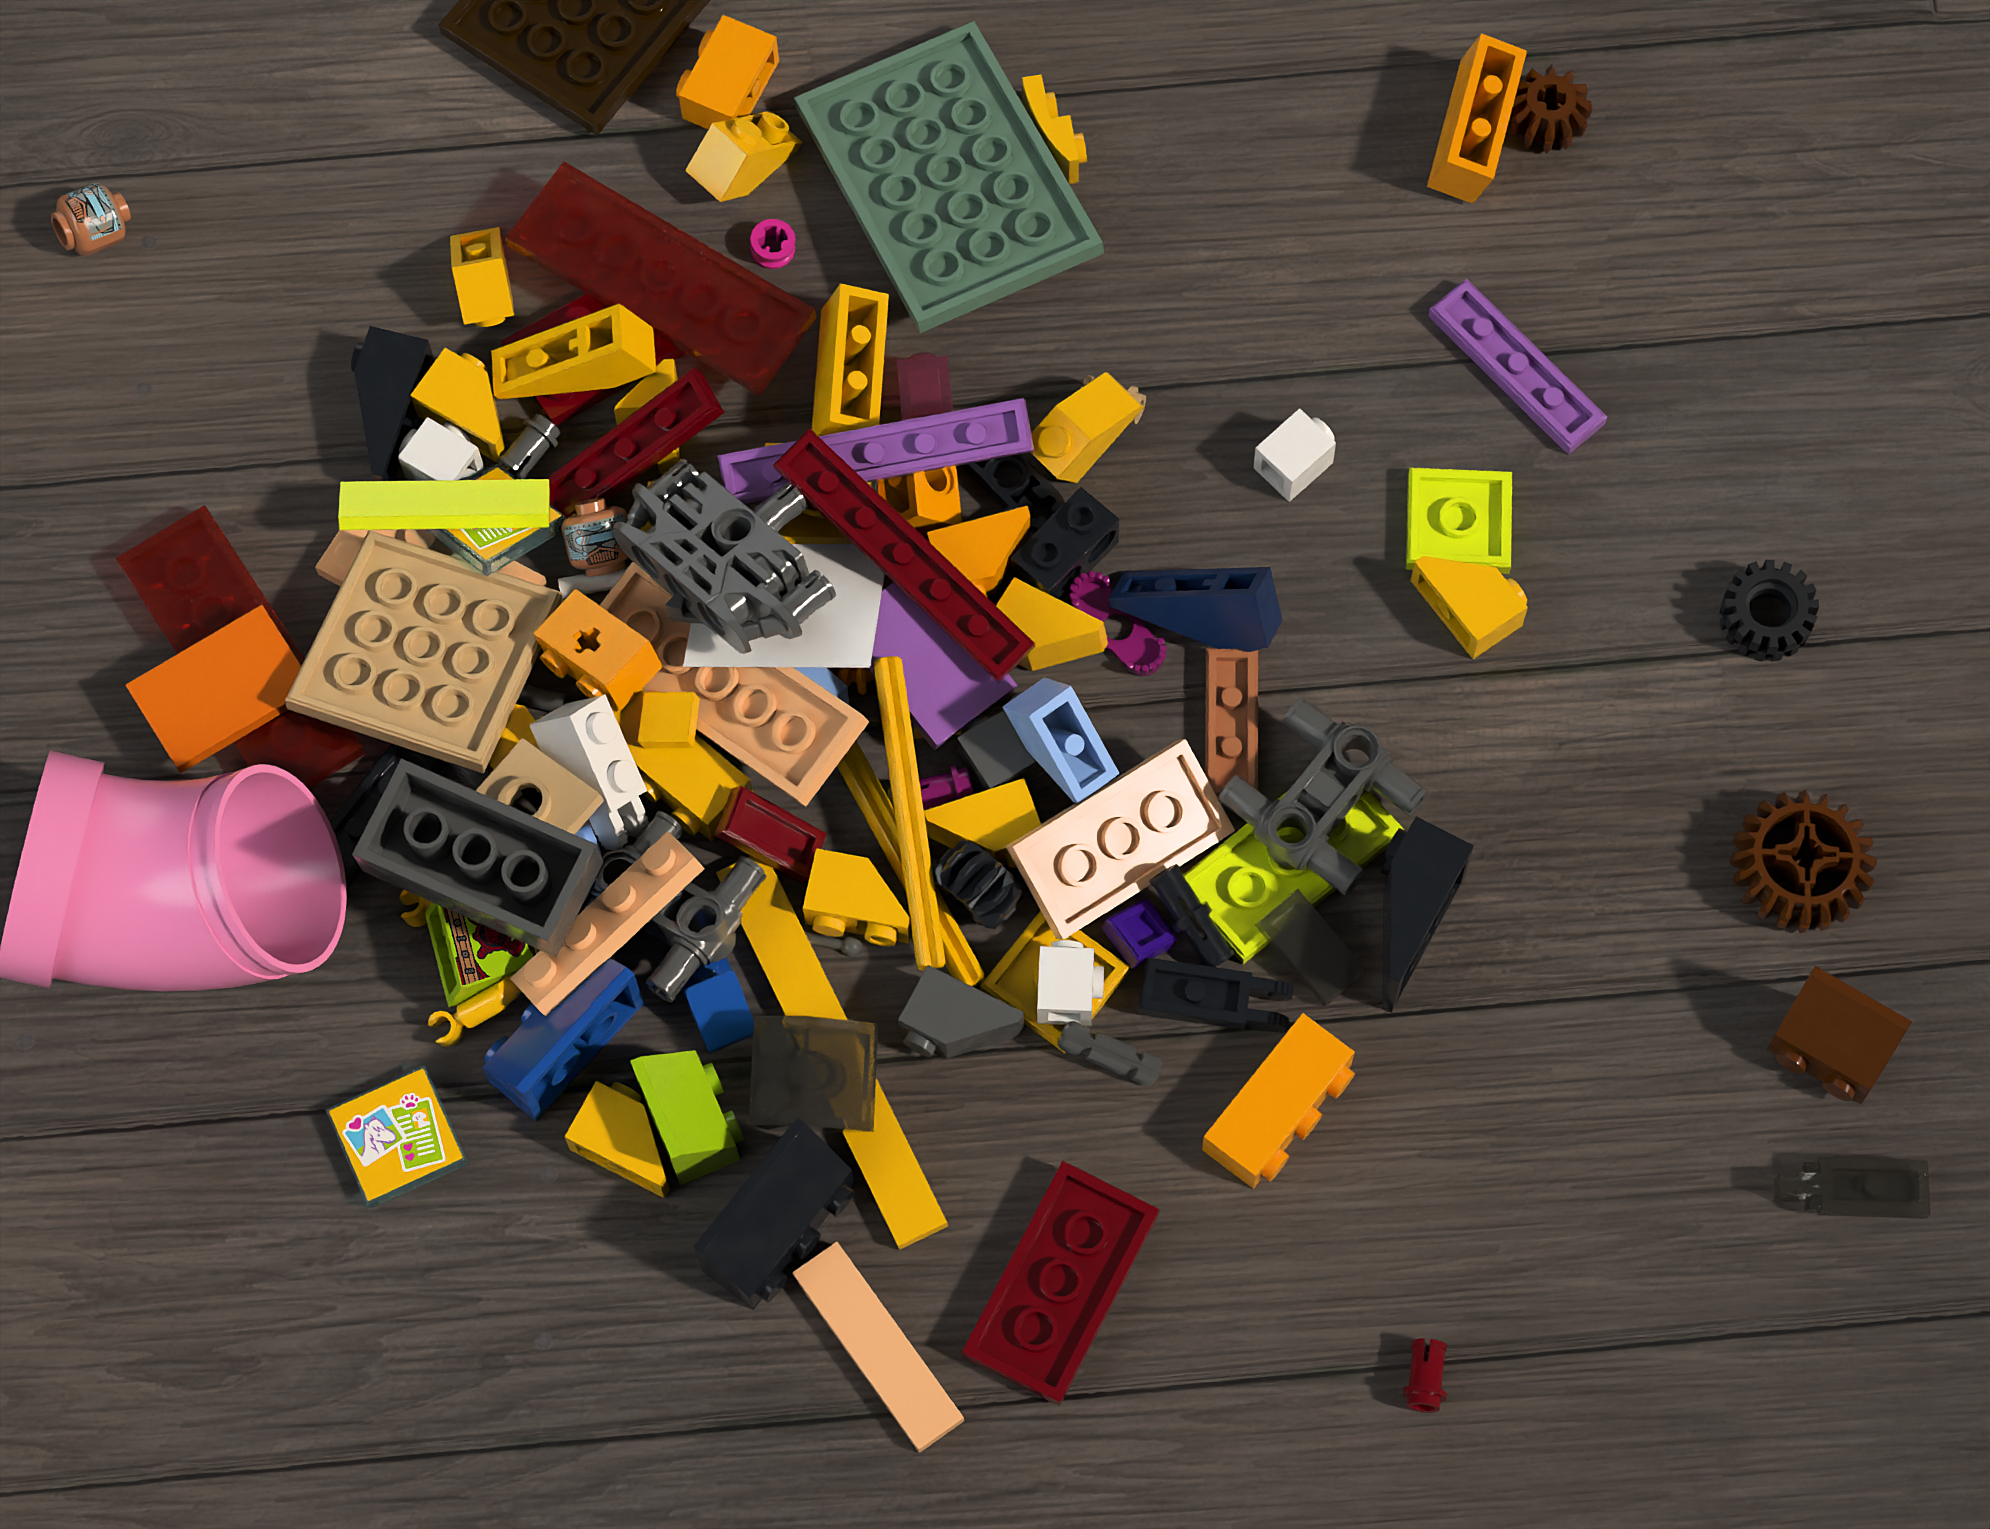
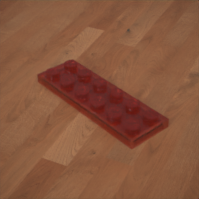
(662, 277)
(200, 585)

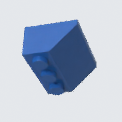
(555, 1049)

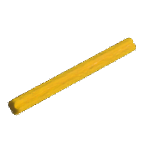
(909, 812)
(881, 819)

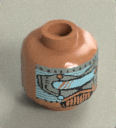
(90, 219)
(591, 540)

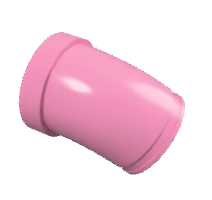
(172, 881)

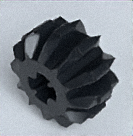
(978, 884)

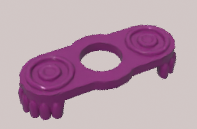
(1140, 651)

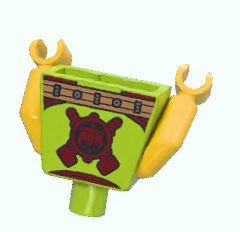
(472, 965)

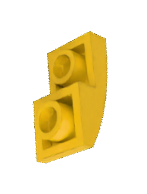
(1056, 131)

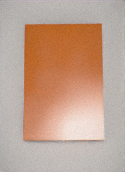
(217, 688)

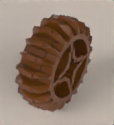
(1845, 858)

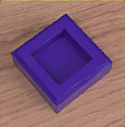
(1139, 933)

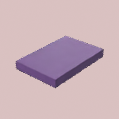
(940, 678)

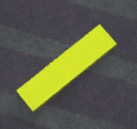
(444, 504)

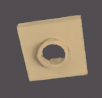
(565, 799)

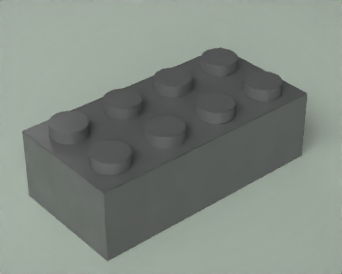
(478, 857)

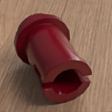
(1426, 1377)

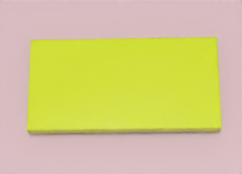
(1246, 883)

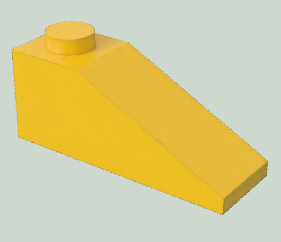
(576, 356)

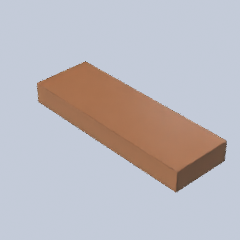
(1231, 717)

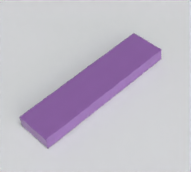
(1517, 366)

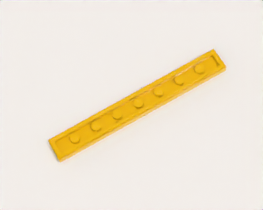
(805, 991)

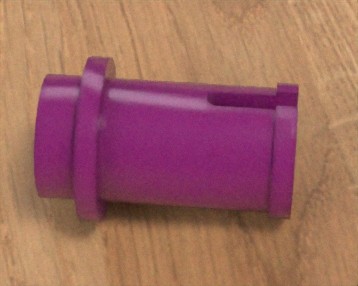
(945, 787)

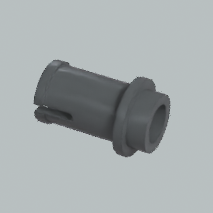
(529, 446)

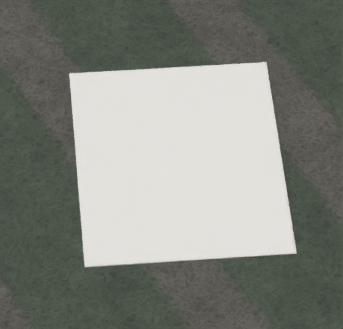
(832, 637)

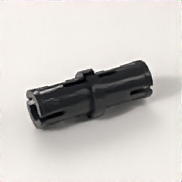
(1170, 886)

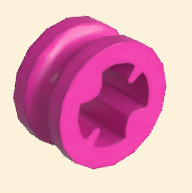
(769, 228)

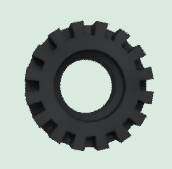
(1775, 582)

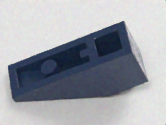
(1208, 605)

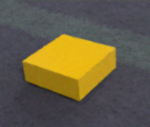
(668, 720)

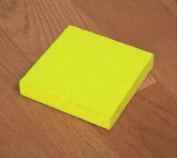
(1460, 516)

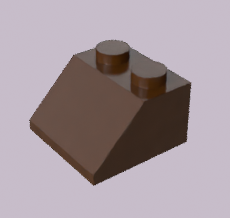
(1838, 1036)

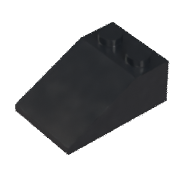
(1422, 880)

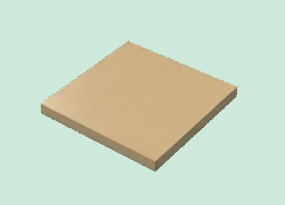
(423, 651)

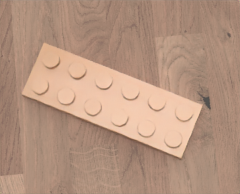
(760, 715)

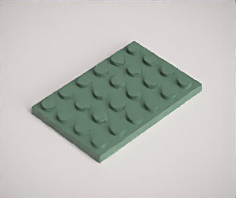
(948, 176)

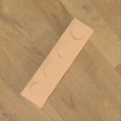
(609, 923)

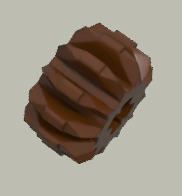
(1567, 106)

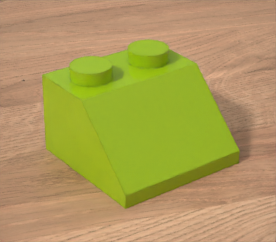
(687, 1114)

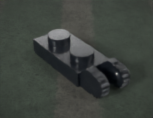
(1210, 995)

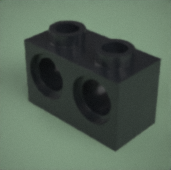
(1067, 545)

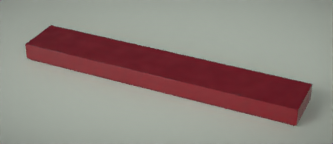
(904, 555)

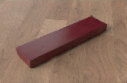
(636, 443)

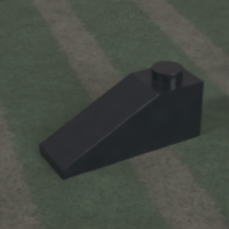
(386, 374)

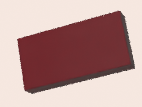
(769, 833)

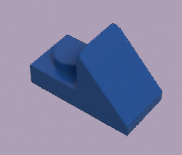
(718, 1006)

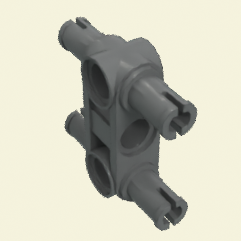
(1323, 795)
(687, 912)

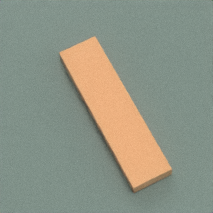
(878, 1347)

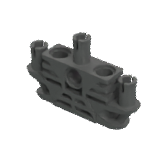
(724, 555)

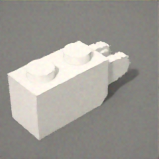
(591, 746)

